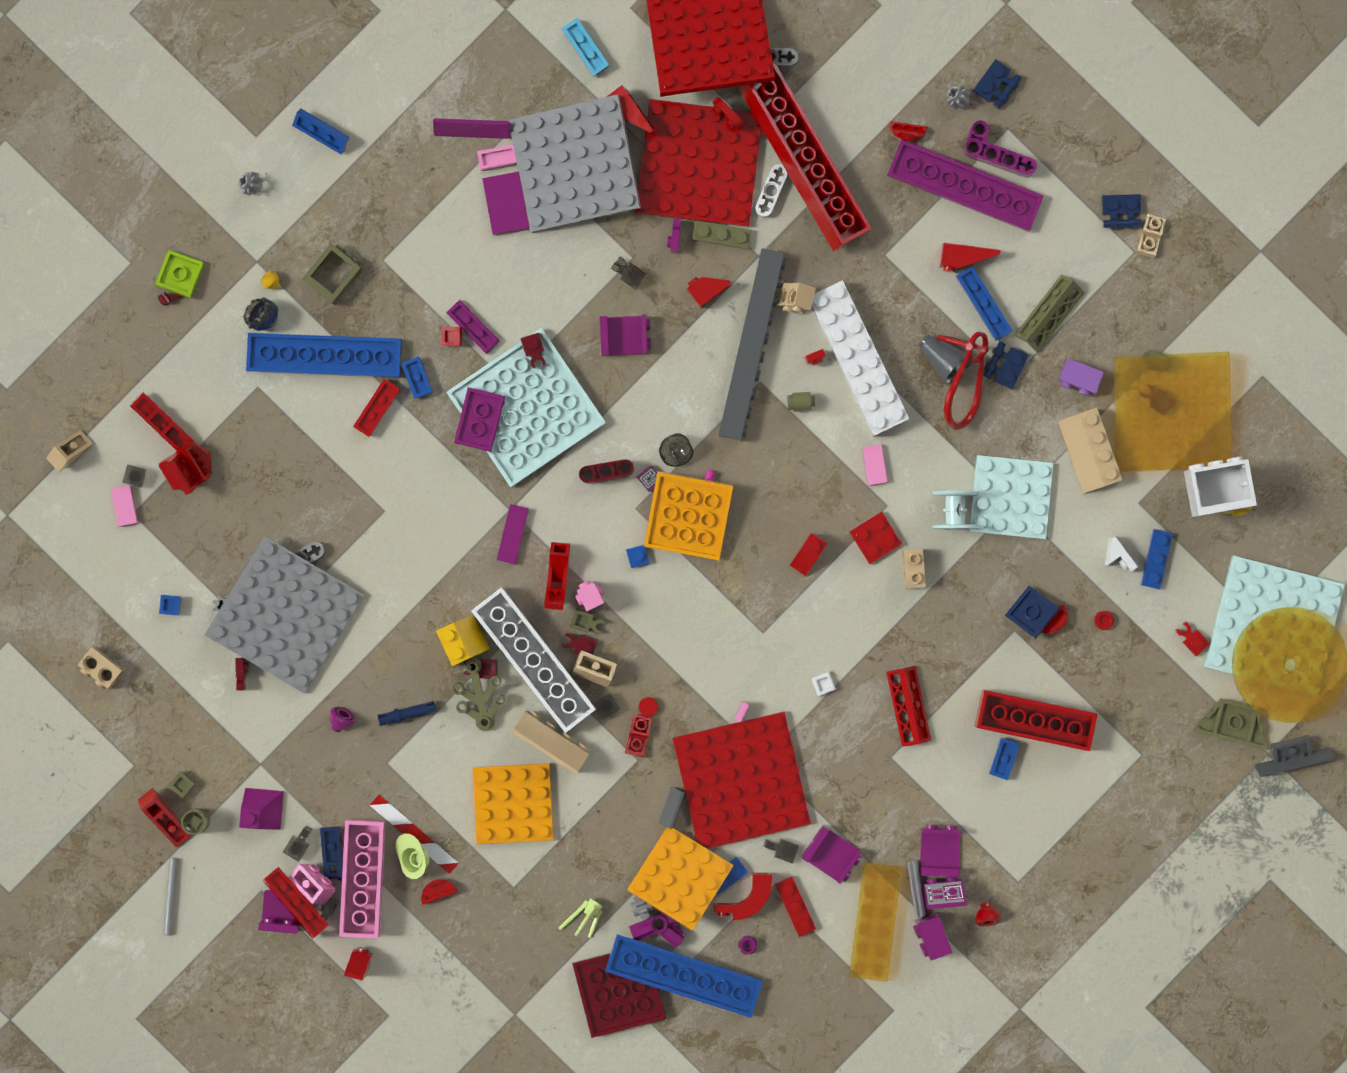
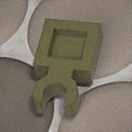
(583, 620)

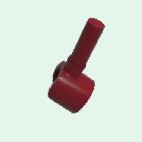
(165, 299)

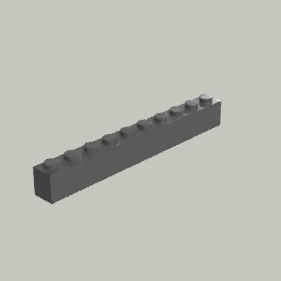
(751, 344)

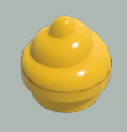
(270, 280)

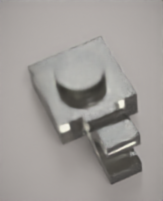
(630, 274)
(297, 846)
(784, 850)
(328, 908)

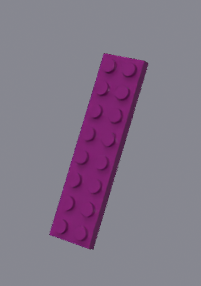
(965, 185)

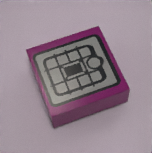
(648, 478)

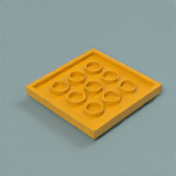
(688, 515)
(513, 803)
(680, 878)

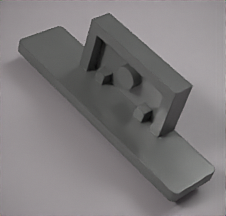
(1292, 755)

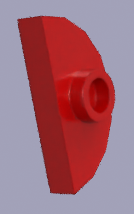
(907, 131)
(1058, 622)
(437, 889)

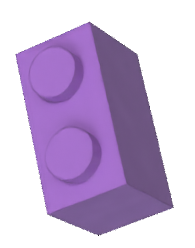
(1080, 377)

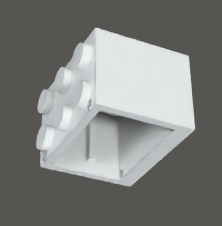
(1219, 486)

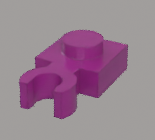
(673, 241)

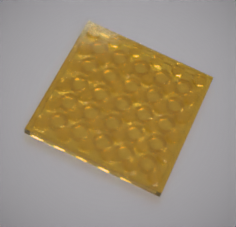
(1172, 410)

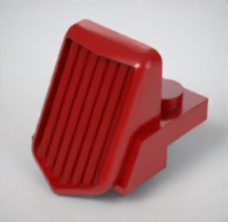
(187, 467)

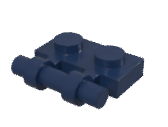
(992, 80)
(1121, 205)
(1011, 367)

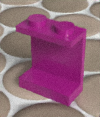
(624, 335)
(940, 851)
(832, 854)

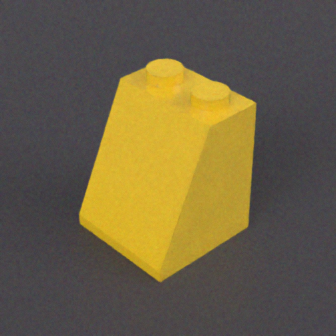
(463, 640)

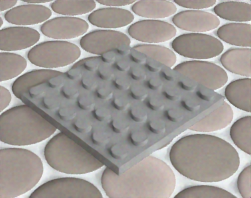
(575, 163)
(284, 614)

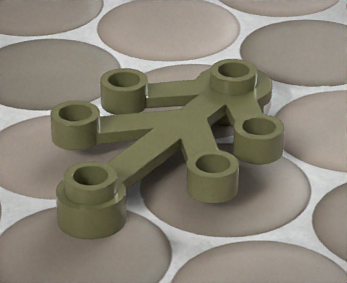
(479, 697)

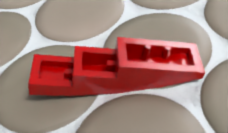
(161, 422)

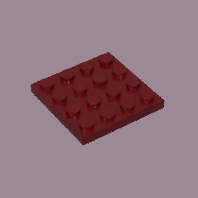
(614, 1001)

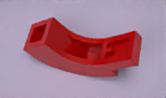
(557, 576)
(753, 903)

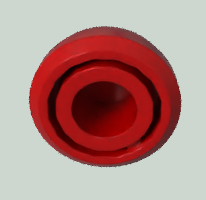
(987, 915)

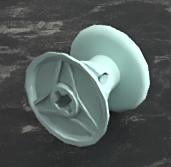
(953, 502)

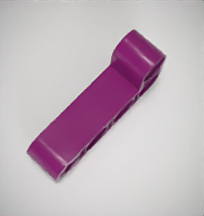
(1001, 153)

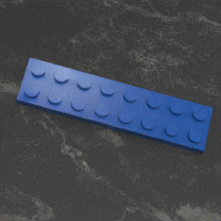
(323, 355)
(683, 975)

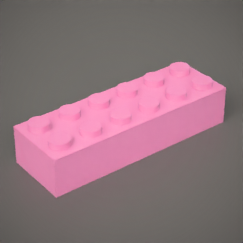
(362, 878)

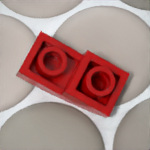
(638, 736)

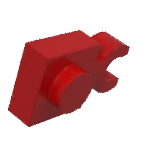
(1194, 640)

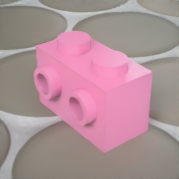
(590, 595)
(312, 883)

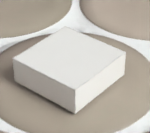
(823, 684)

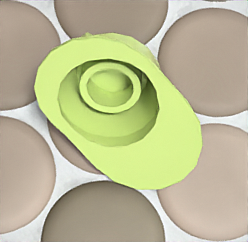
(411, 856)

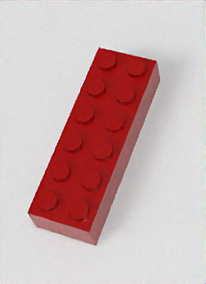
(1035, 720)

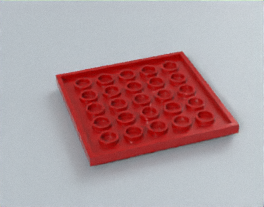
(709, 44)
(698, 164)
(741, 780)

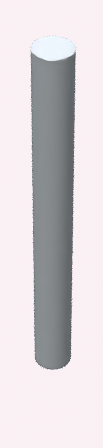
(170, 896)

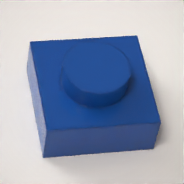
(637, 556)
(170, 605)

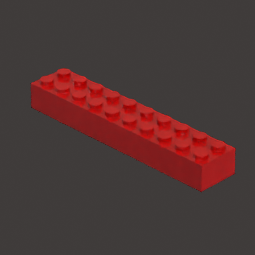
(806, 161)

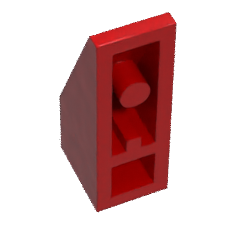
(632, 112)
(960, 256)
(163, 817)

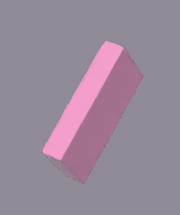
(496, 157)
(874, 464)
(124, 505)

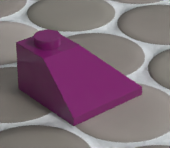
(261, 809)

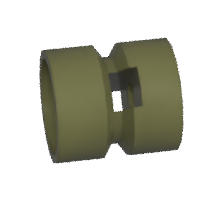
(195, 821)

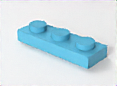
(585, 47)

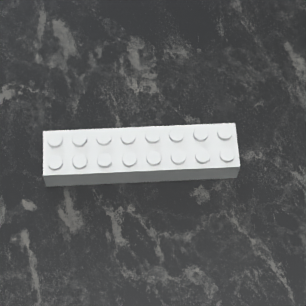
(858, 359)
(533, 659)

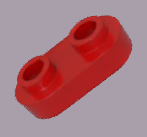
(721, 107)

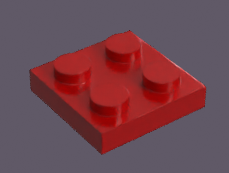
(875, 537)

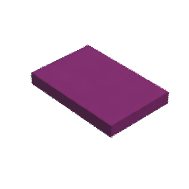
(505, 203)
(479, 419)

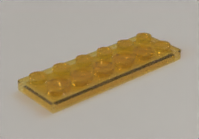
(875, 921)

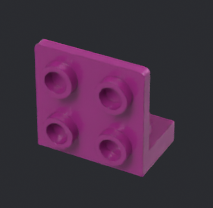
(276, 916)

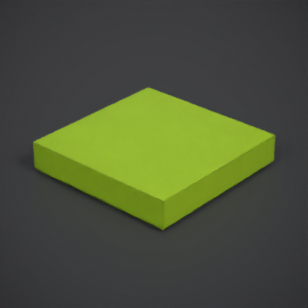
(179, 274)

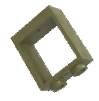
(333, 298)

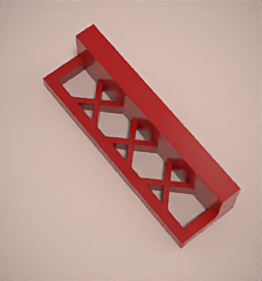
(912, 705)
(295, 902)

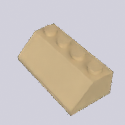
(1089, 450)
(550, 742)

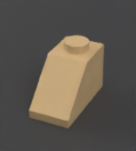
(69, 450)

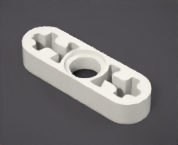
(760, 202)

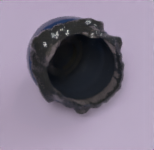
(261, 314)

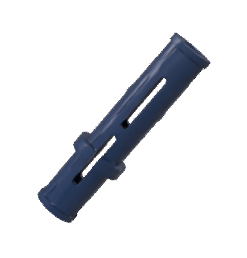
(406, 713)

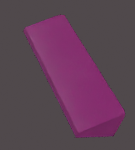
(471, 128)

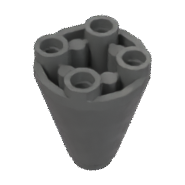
(943, 358)

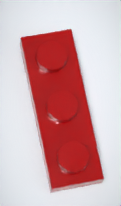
(376, 408)
(795, 906)

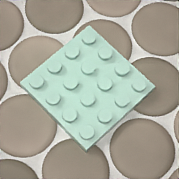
(1011, 497)

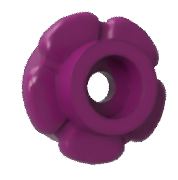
(747, 950)

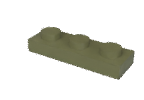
(721, 235)

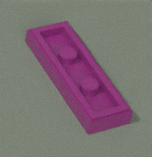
(472, 326)
(512, 534)

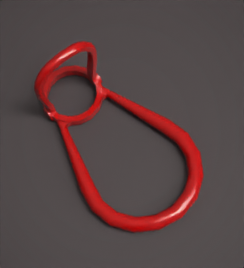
(953, 387)

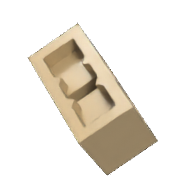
(795, 297)
(913, 568)
(103, 663)

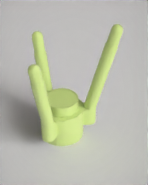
(592, 909)

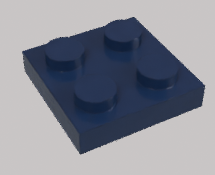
(1032, 612)

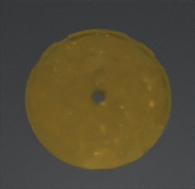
(1261, 660)

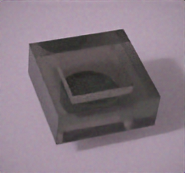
(134, 476)
(606, 705)

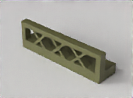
(1048, 310)

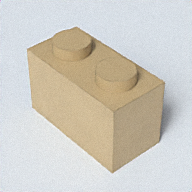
(594, 668)

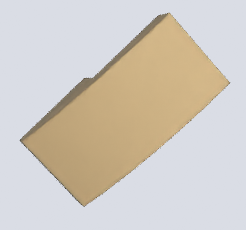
(1150, 236)

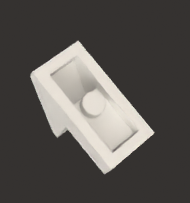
(1116, 550)

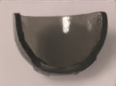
(676, 450)

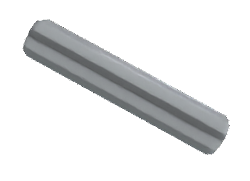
(916, 888)

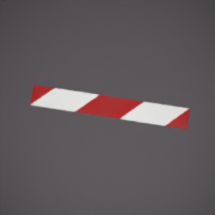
(407, 827)

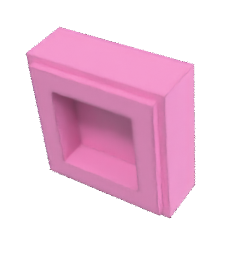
(742, 711)

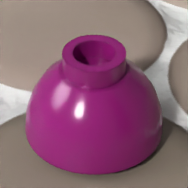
(341, 719)

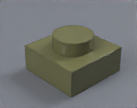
(181, 784)

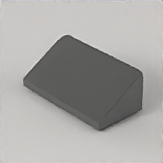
(672, 807)

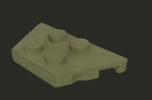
(1233, 723)

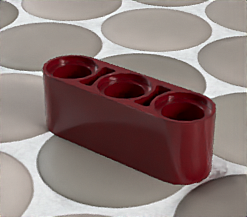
(598, 477)

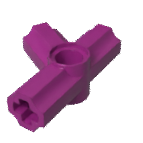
(668, 931)

